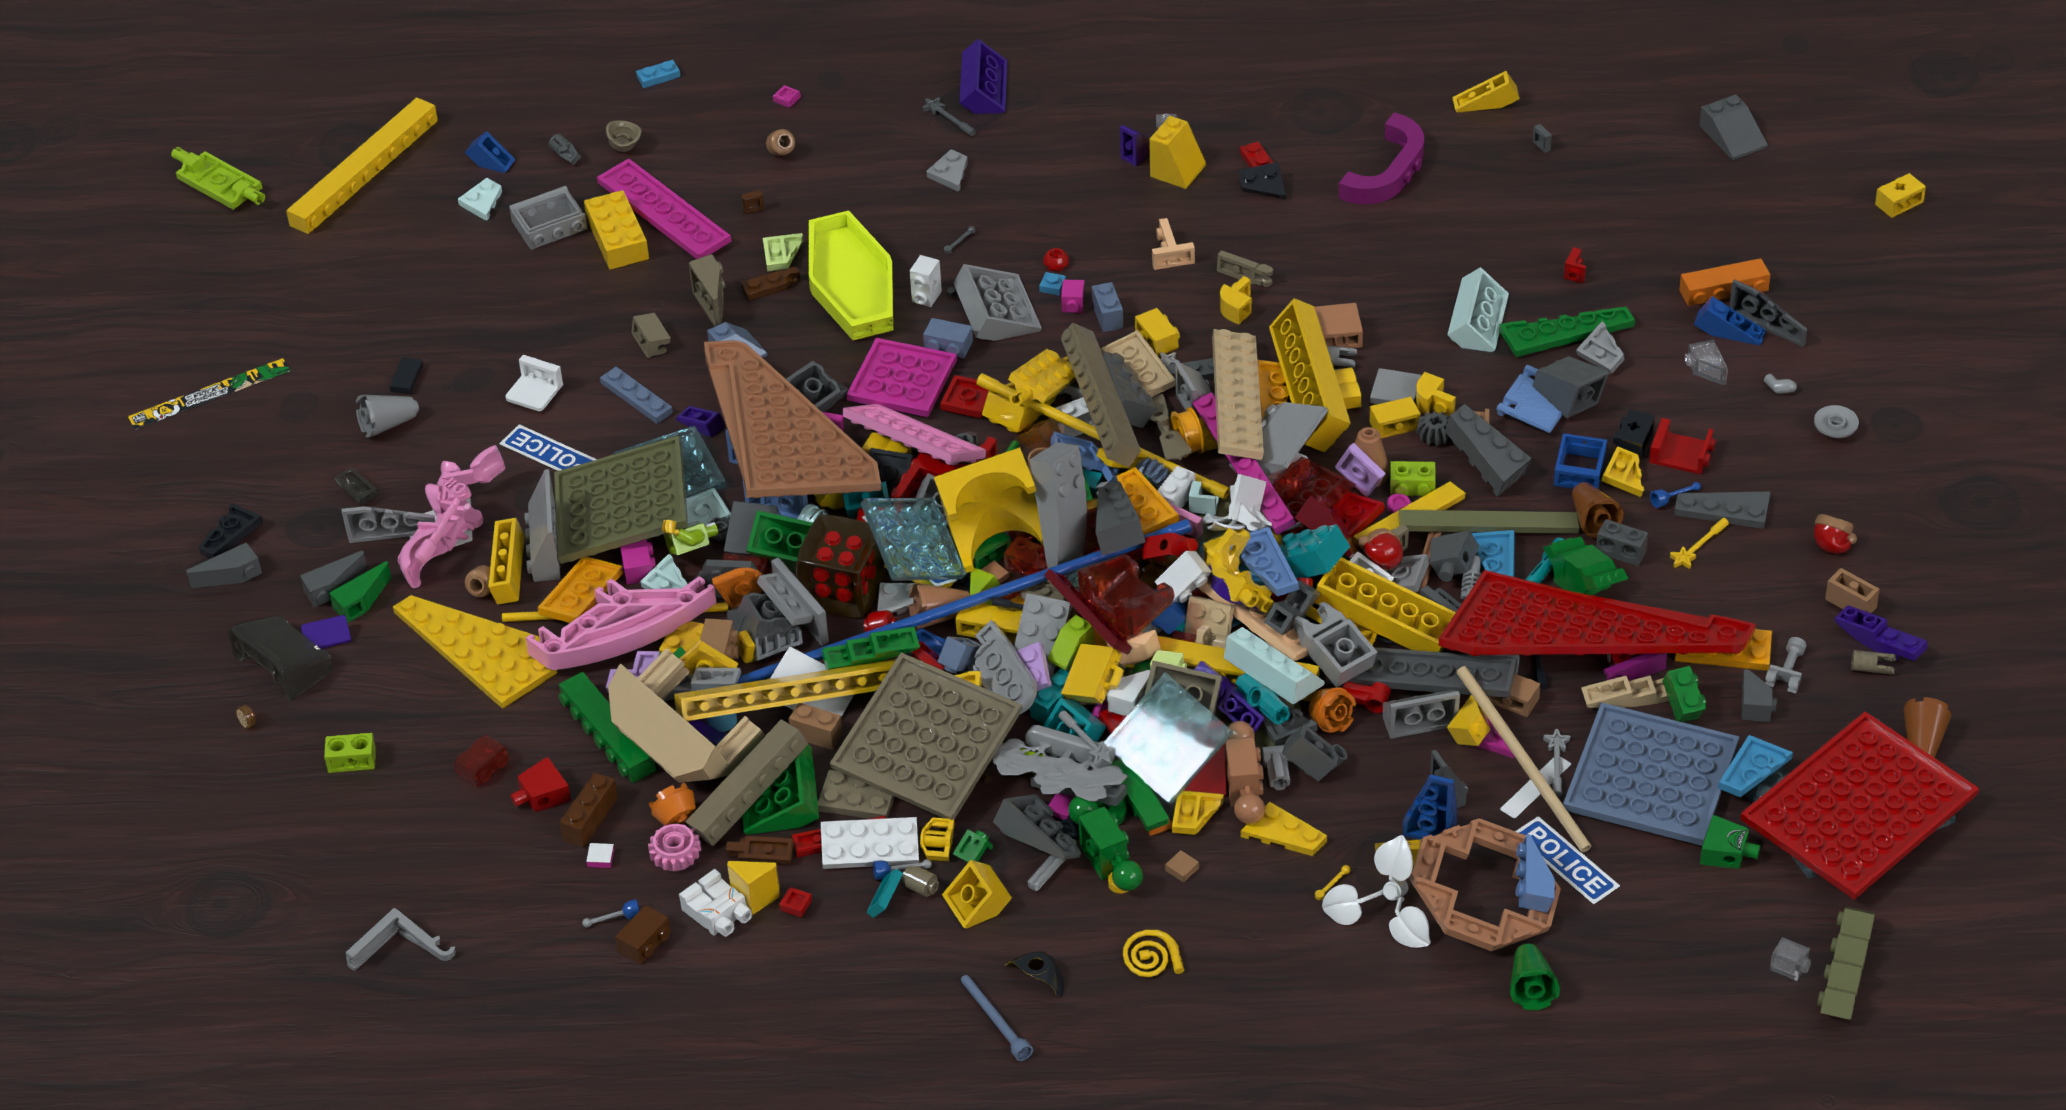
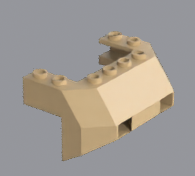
(663, 734)

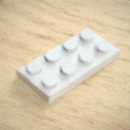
(864, 841)

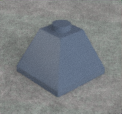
(730, 332)

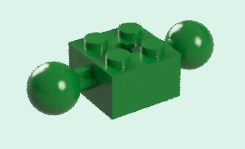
(1105, 844)

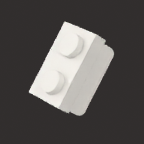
(536, 385)

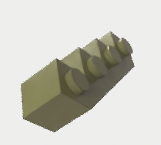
(1848, 962)

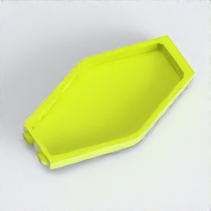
(851, 275)

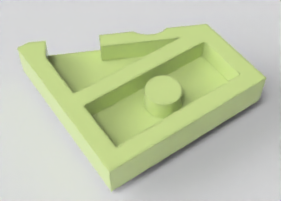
(781, 250)

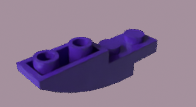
(1876, 634)
(1233, 702)

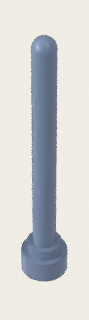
(1020, 1047)

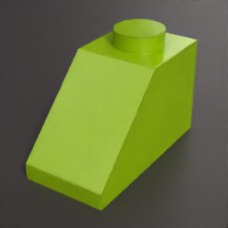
(1068, 641)

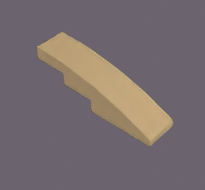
(1625, 693)

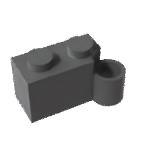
(1313, 753)

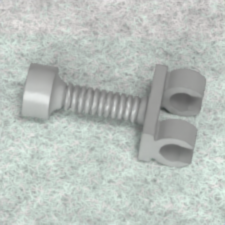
(1795, 648)

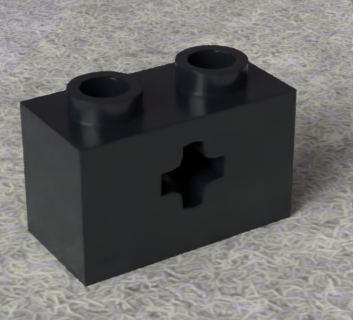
(1635, 432)

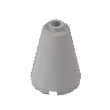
(384, 412)

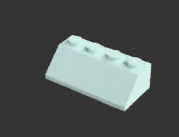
(1478, 312)
(1270, 666)

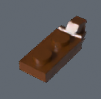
(770, 283)
(762, 849)

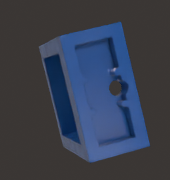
(1571, 476)

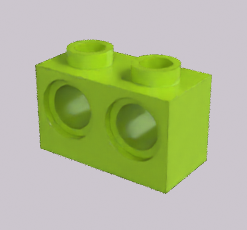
(350, 752)

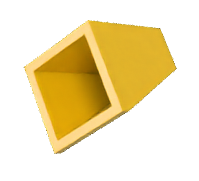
(1175, 153)

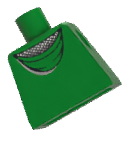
(1727, 844)

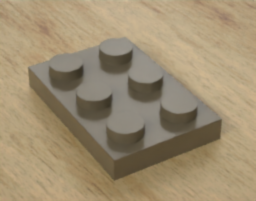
(853, 797)

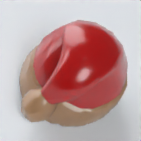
(1833, 534)
(1382, 548)

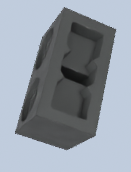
(1622, 542)

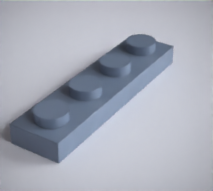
(636, 395)

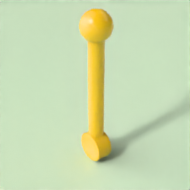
(1320, 894)

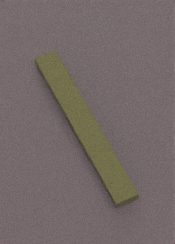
(1489, 521)

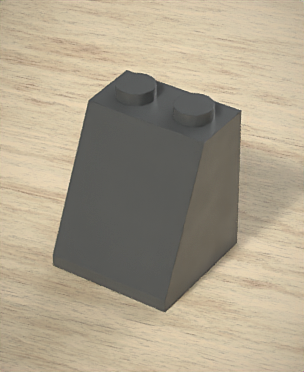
(1571, 385)
(741, 525)

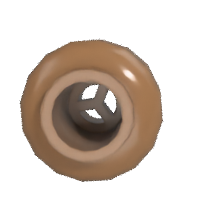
(780, 142)
(478, 581)

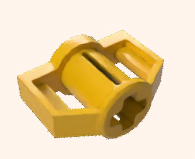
(937, 839)

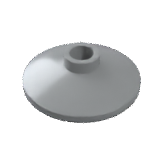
(1836, 421)

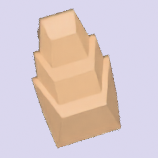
(1143, 646)

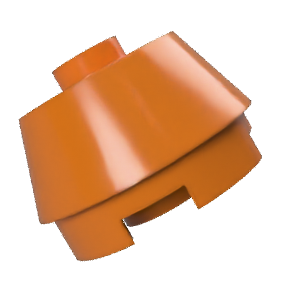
(1332, 709)
(673, 805)

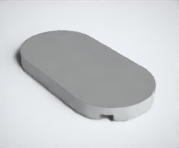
(1005, 672)

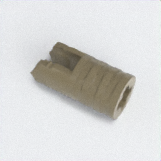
(1867, 662)

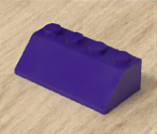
(983, 79)

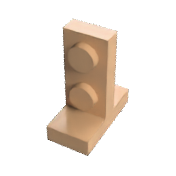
(1171, 254)

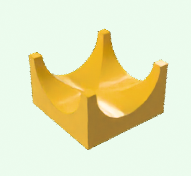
(988, 500)

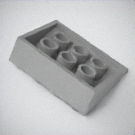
(995, 303)
(1285, 432)
(542, 532)

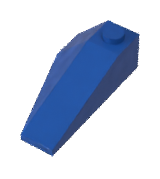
(1432, 809)

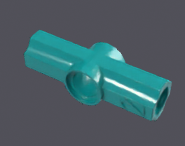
(1263, 699)

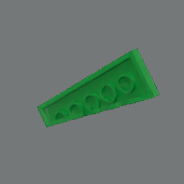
(1545, 334)

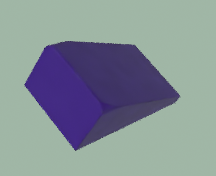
(705, 421)

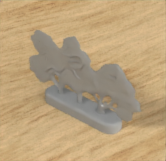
(1061, 772)

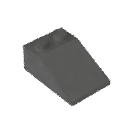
(1732, 127)

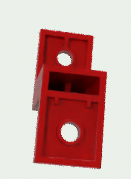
(926, 464)

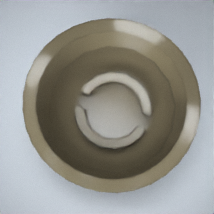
(622, 135)

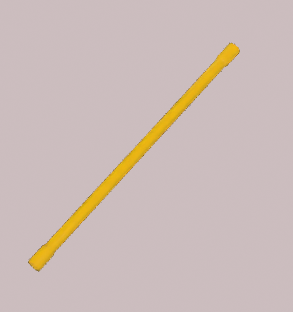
(996, 387)

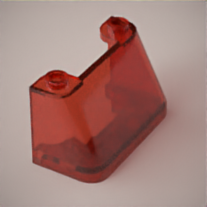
(1122, 596)

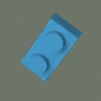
(658, 73)

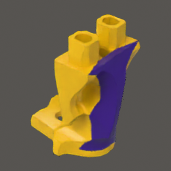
(1227, 579)

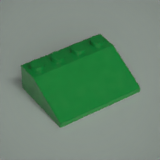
(787, 801)

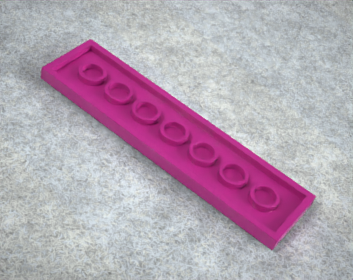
(665, 209)

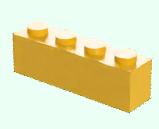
(506, 561)

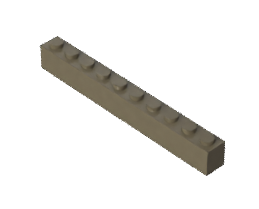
(1100, 395)

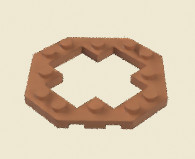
(1441, 899)

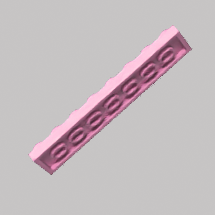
(914, 434)

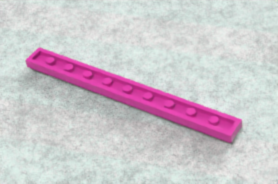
(1272, 505)

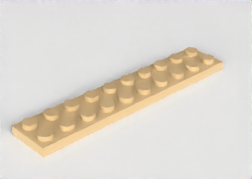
(1237, 394)

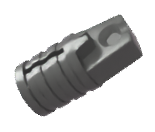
(565, 149)

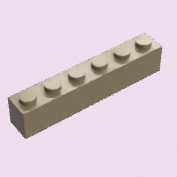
(747, 782)

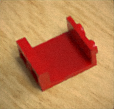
(1681, 451)

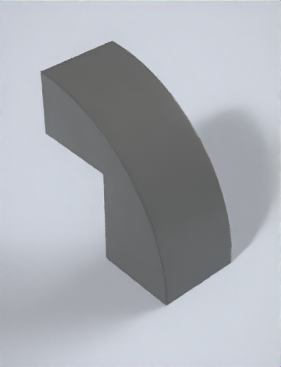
(1296, 604)

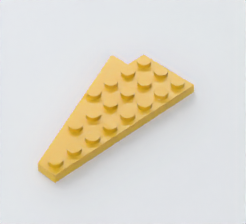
(480, 649)

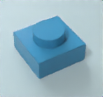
(1052, 283)

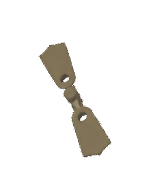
(1171, 441)

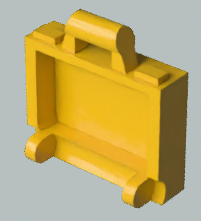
(1093, 674)

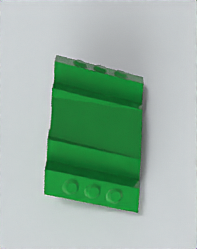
(1582, 567)

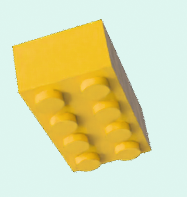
(616, 229)

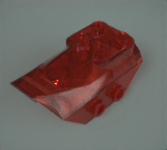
(1308, 479)

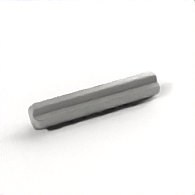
(1045, 871)

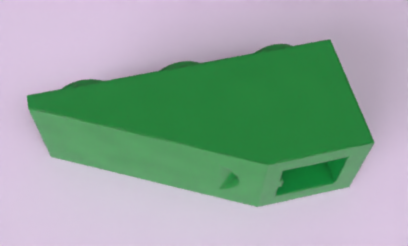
(360, 593)

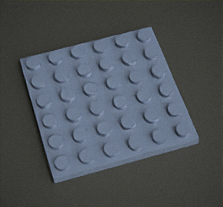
(1651, 773)

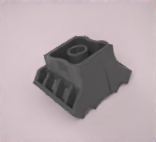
(817, 386)
(765, 625)

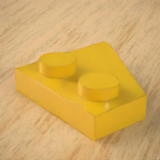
(1624, 472)

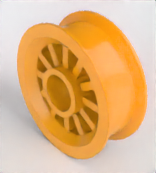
(1189, 428)

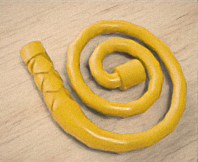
(1146, 954)

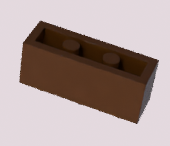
(588, 810)

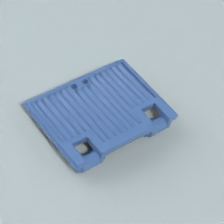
(1530, 404)

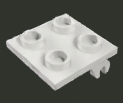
(1247, 503)

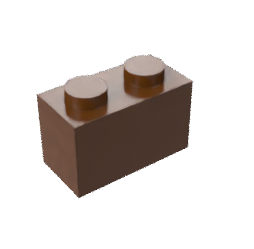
(643, 934)

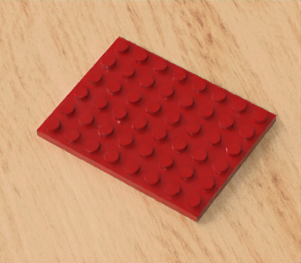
(1859, 804)

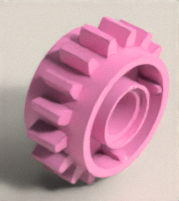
(674, 847)

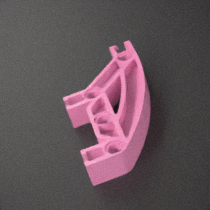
(620, 623)

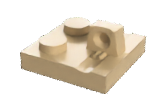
(1209, 621)

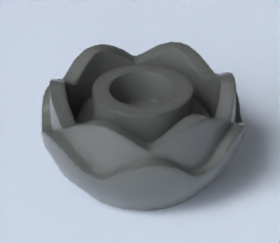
(722, 526)

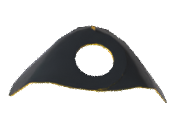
(1049, 973)

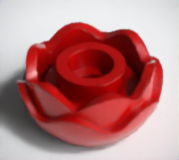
(1055, 259)

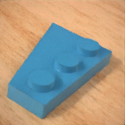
(1752, 765)

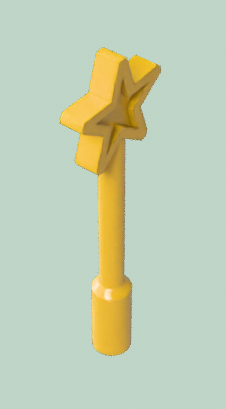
(1684, 557)

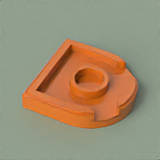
(736, 584)

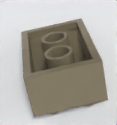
(708, 286)

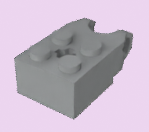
(1335, 645)

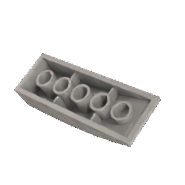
(1060, 502)

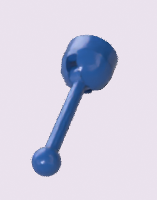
(1660, 497)

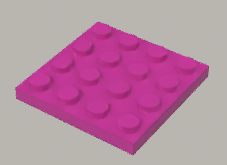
(902, 377)

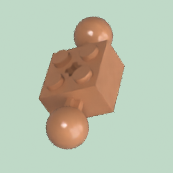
(1244, 773)

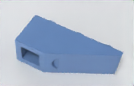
(1536, 881)

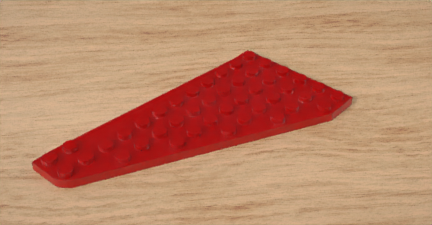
(1532, 618)

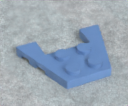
(1088, 455)

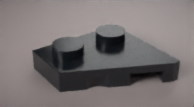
(1263, 180)

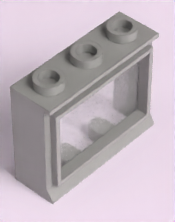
(548, 217)

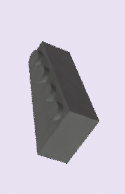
(1135, 400)
(1487, 449)
(1116, 520)

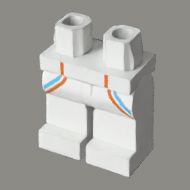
(715, 904)

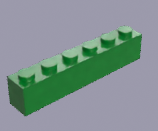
(595, 715)

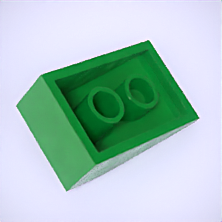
(777, 537)

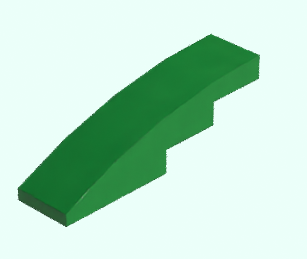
(872, 649)
(1142, 799)

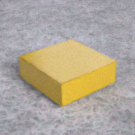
(746, 646)

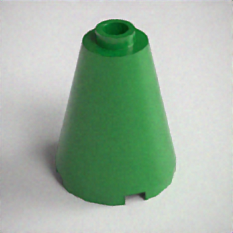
(1532, 979)

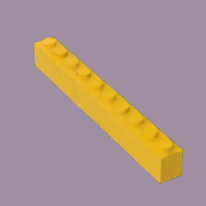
(362, 165)
(781, 691)

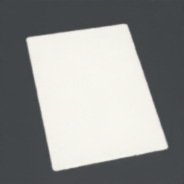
(799, 663)

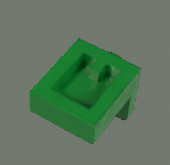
(972, 846)

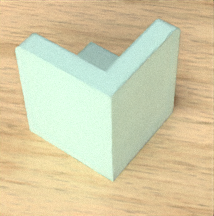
(1201, 503)

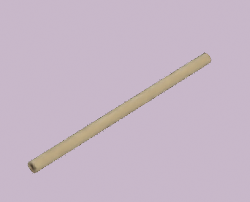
(1524, 760)

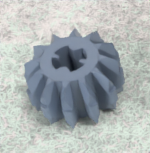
(1154, 470)

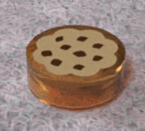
(245, 716)

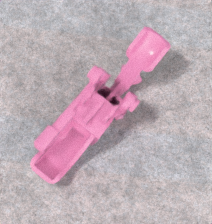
(452, 512)

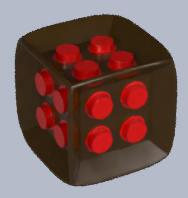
(841, 565)

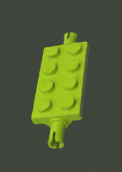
(217, 179)

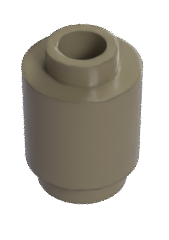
(920, 880)

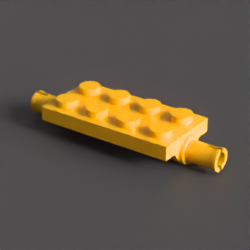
(1041, 378)

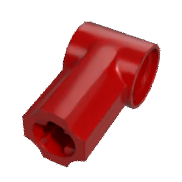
(1370, 696)

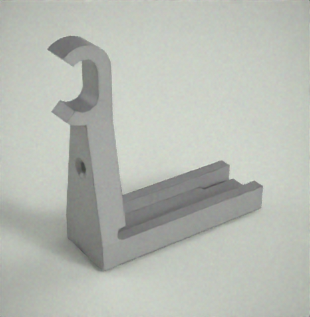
(384, 930)

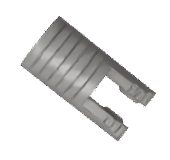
(1335, 351)

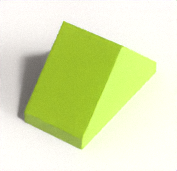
(982, 581)

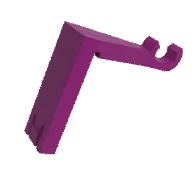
(1638, 667)

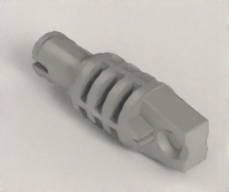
(1470, 577)

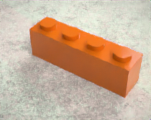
(1717, 282)

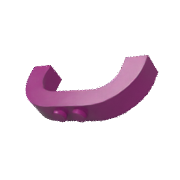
(1379, 188)

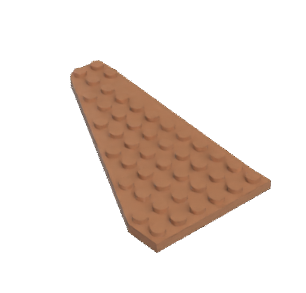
(778, 434)

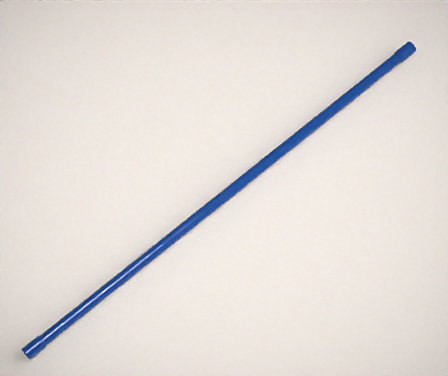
(1181, 527)

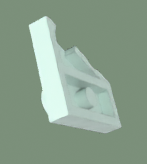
(481, 198)
(664, 576)

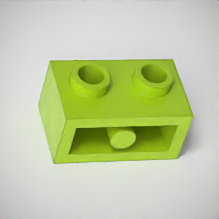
(1412, 478)

